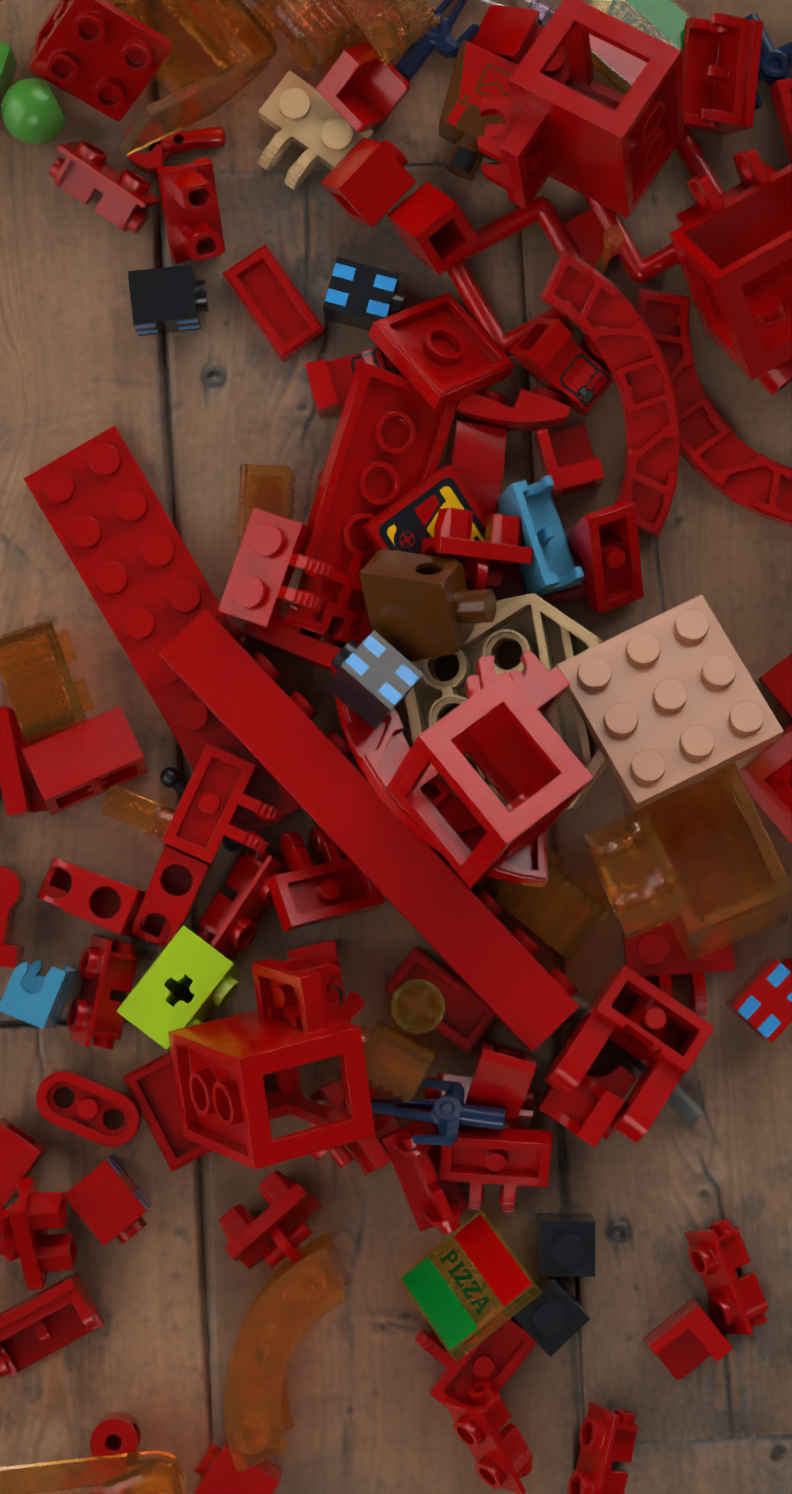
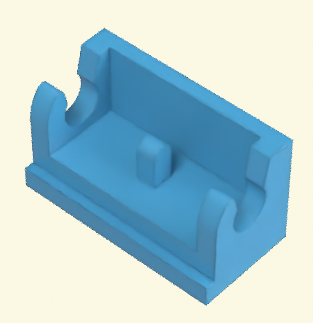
(551, 561)
(38, 998)

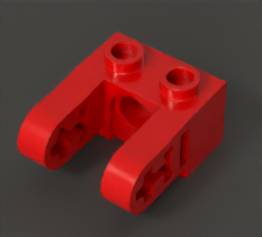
(647, 1027)

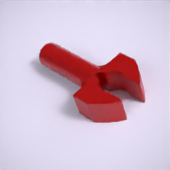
(177, 143)

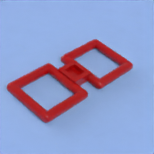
(578, 236)

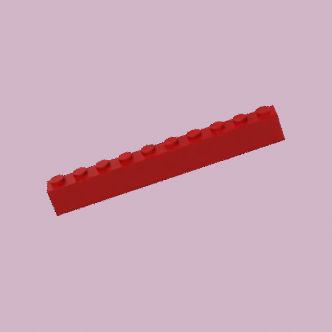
(347, 809)

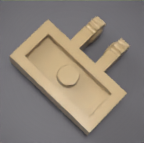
(310, 123)

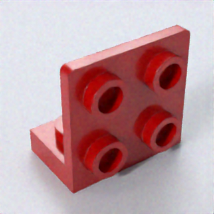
(98, 54)

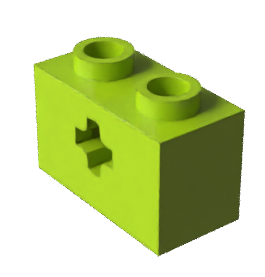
(183, 963)

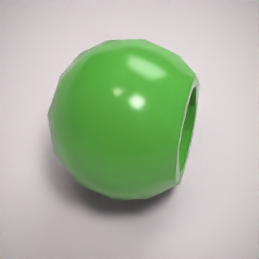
(32, 112)

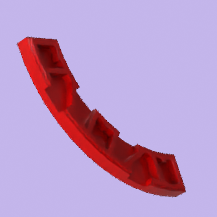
(641, 382)
(706, 437)
(379, 757)

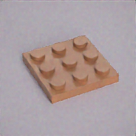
(669, 702)

